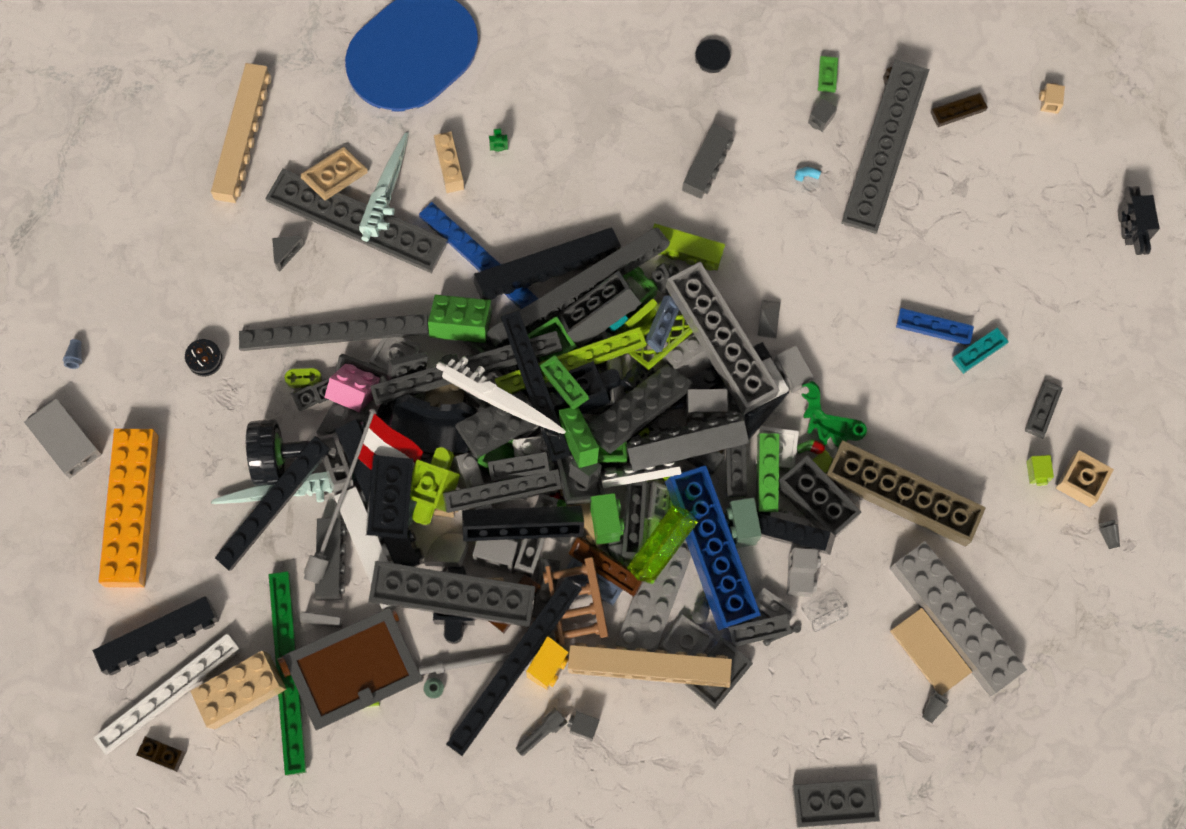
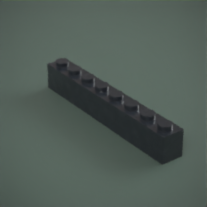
(546, 264)
(401, 550)

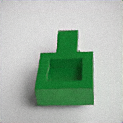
(498, 141)

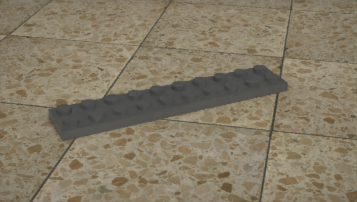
(885, 146)
(345, 215)

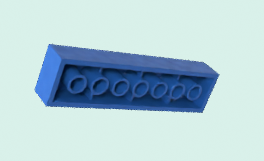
(713, 549)

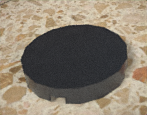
(712, 55)

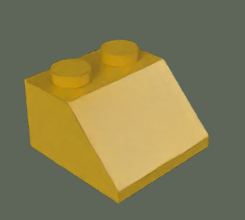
(547, 664)

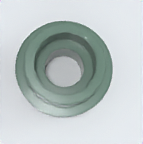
(440, 688)

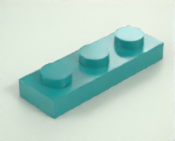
(980, 350)

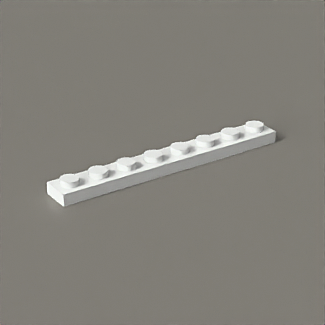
(166, 694)

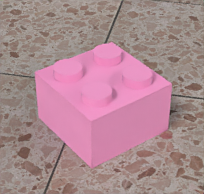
(351, 387)

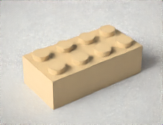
(238, 690)

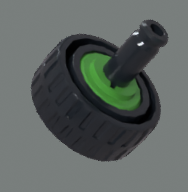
(268, 452)

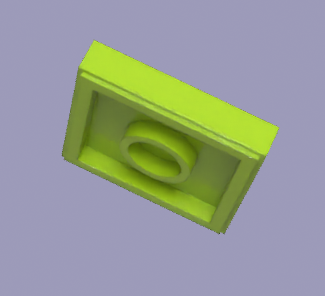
(638, 316)

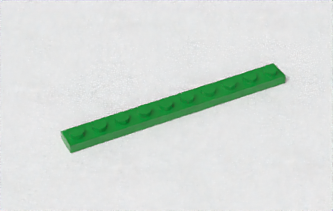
(289, 699)

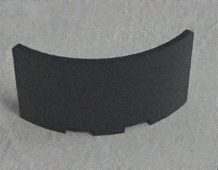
(429, 425)

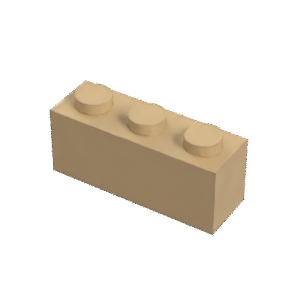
(448, 162)

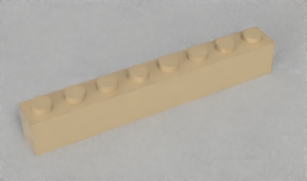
(241, 133)
(650, 665)

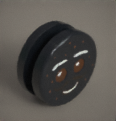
(203, 357)

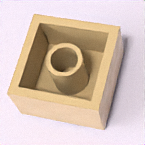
(1084, 478)

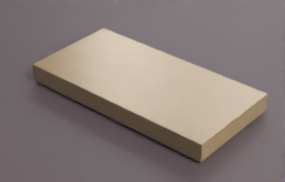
(931, 651)

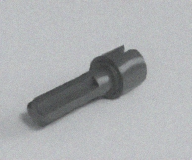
(552, 722)

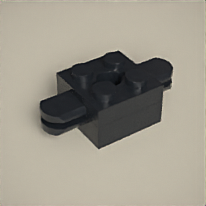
(1138, 220)
(593, 384)
(453, 624)

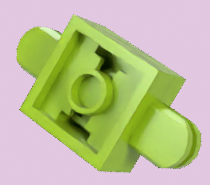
(425, 480)

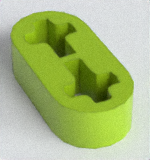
(304, 374)

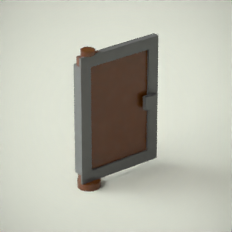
(351, 668)

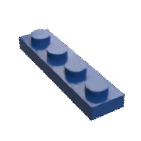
(934, 326)

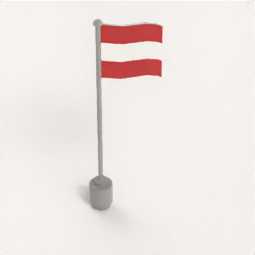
(376, 440)

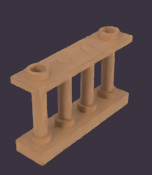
(596, 608)

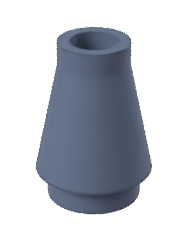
(73, 355)

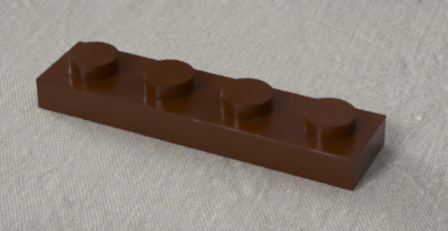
(606, 566)

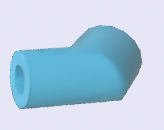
(806, 171)

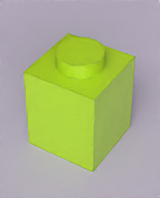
(1040, 470)

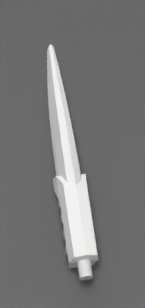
(492, 394)

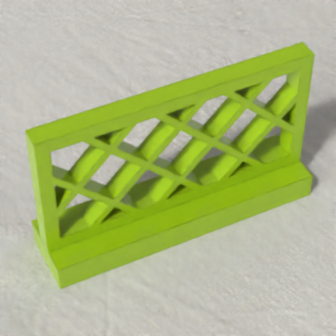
(645, 325)

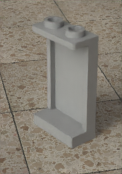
(62, 438)

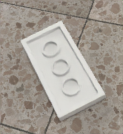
(625, 475)

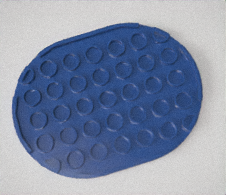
(411, 53)

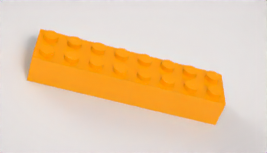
(128, 508)

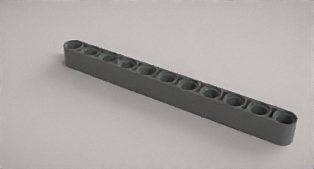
(562, 297)

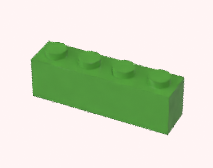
(767, 473)

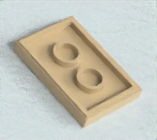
(334, 173)

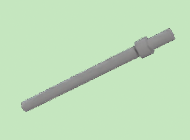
(440, 667)

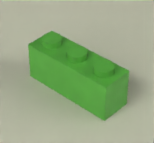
(578, 437)

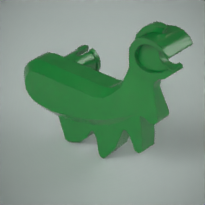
(828, 425)

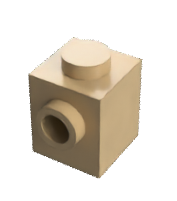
(1052, 98)

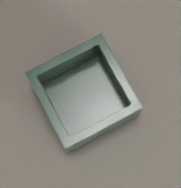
(743, 522)

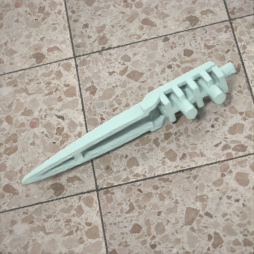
(379, 201)
(315, 483)

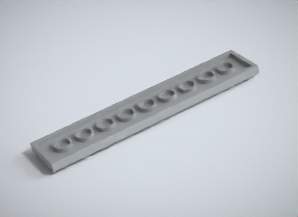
(654, 601)

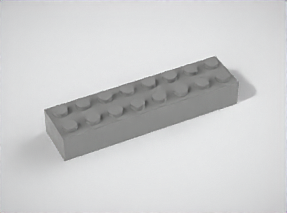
(722, 338)
(958, 618)

